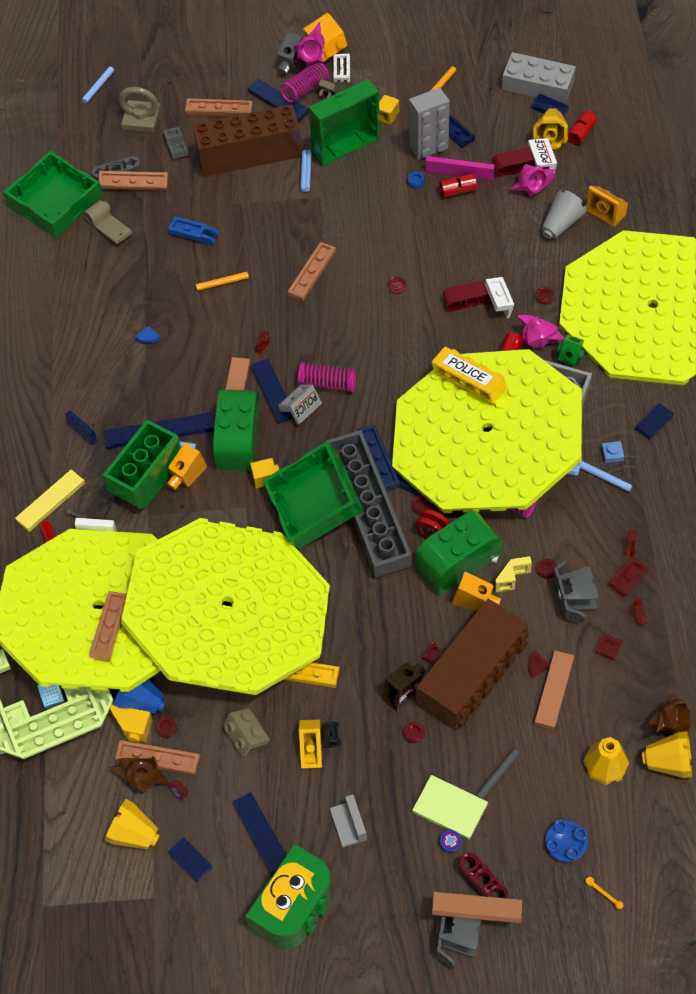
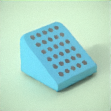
(50, 695)

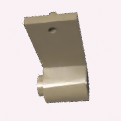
(102, 220)

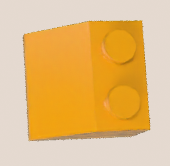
(332, 33)
(605, 205)

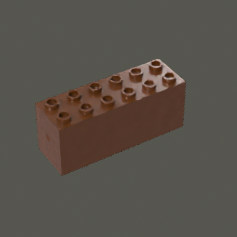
(248, 140)
(472, 665)

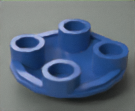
(566, 841)

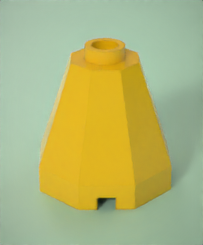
(551, 126)
(670, 755)
(606, 761)
(132, 828)

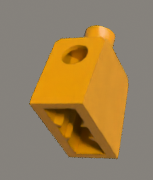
(186, 467)
(473, 593)

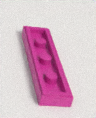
(459, 167)

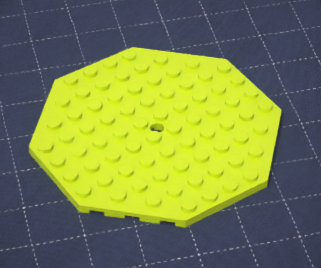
(609, 309)
(526, 453)
(51, 612)
(243, 648)

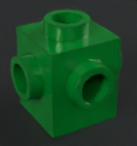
(570, 350)

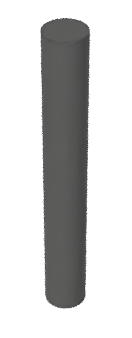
(497, 774)

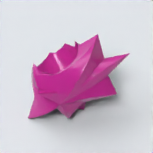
(311, 47)
(533, 179)
(538, 332)

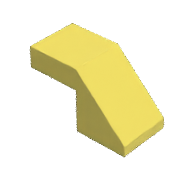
(506, 579)

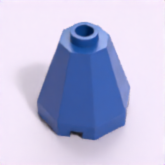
(143, 697)

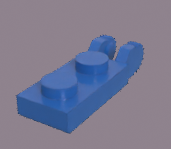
(193, 230)

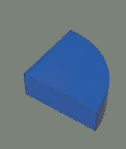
(147, 336)

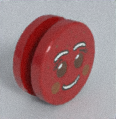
(430, 522)

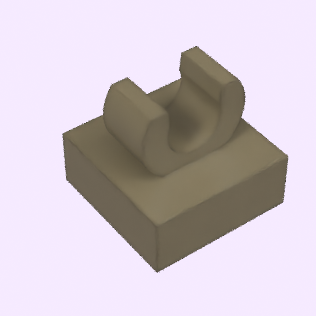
(328, 87)

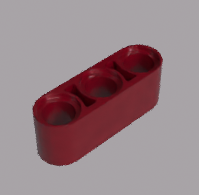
(512, 161)
(466, 296)
(479, 871)

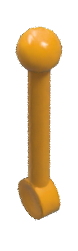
(590, 882)

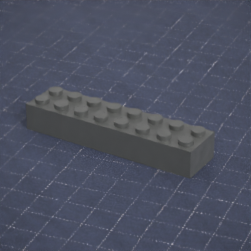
(378, 523)

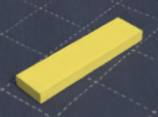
(50, 500)

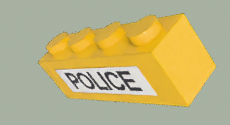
(469, 374)

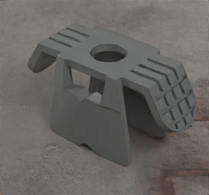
(577, 594)
(459, 936)

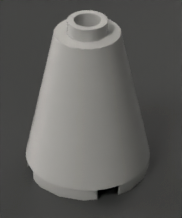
(563, 213)

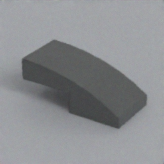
(175, 142)

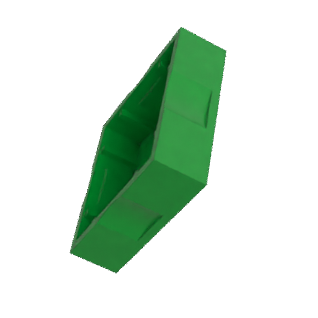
(344, 122)
(53, 194)
(313, 495)

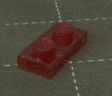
(628, 576)

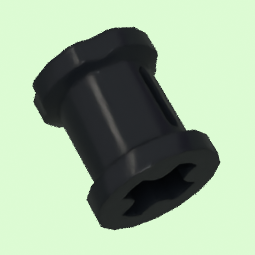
(327, 728)

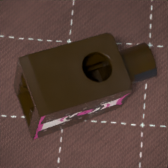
(402, 685)

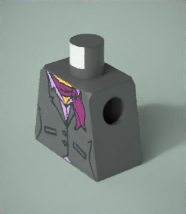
(288, 55)

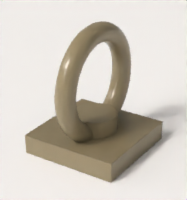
(139, 114)

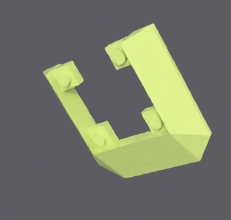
(29, 735)

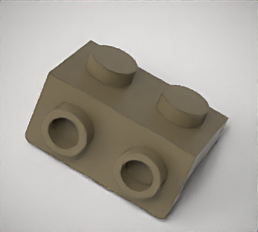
(245, 731)

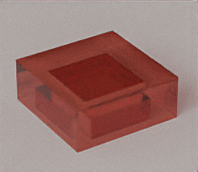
(609, 647)

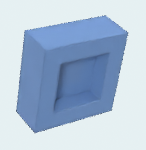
(612, 452)

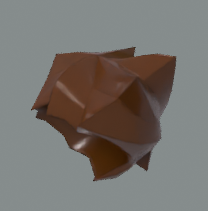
(672, 717)
(140, 772)

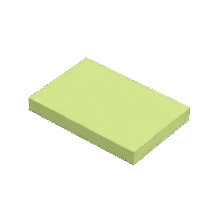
(450, 807)

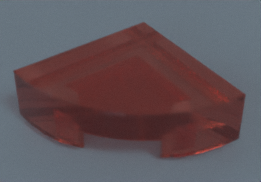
(262, 343)
(632, 536)
(640, 611)
(431, 653)
(537, 665)

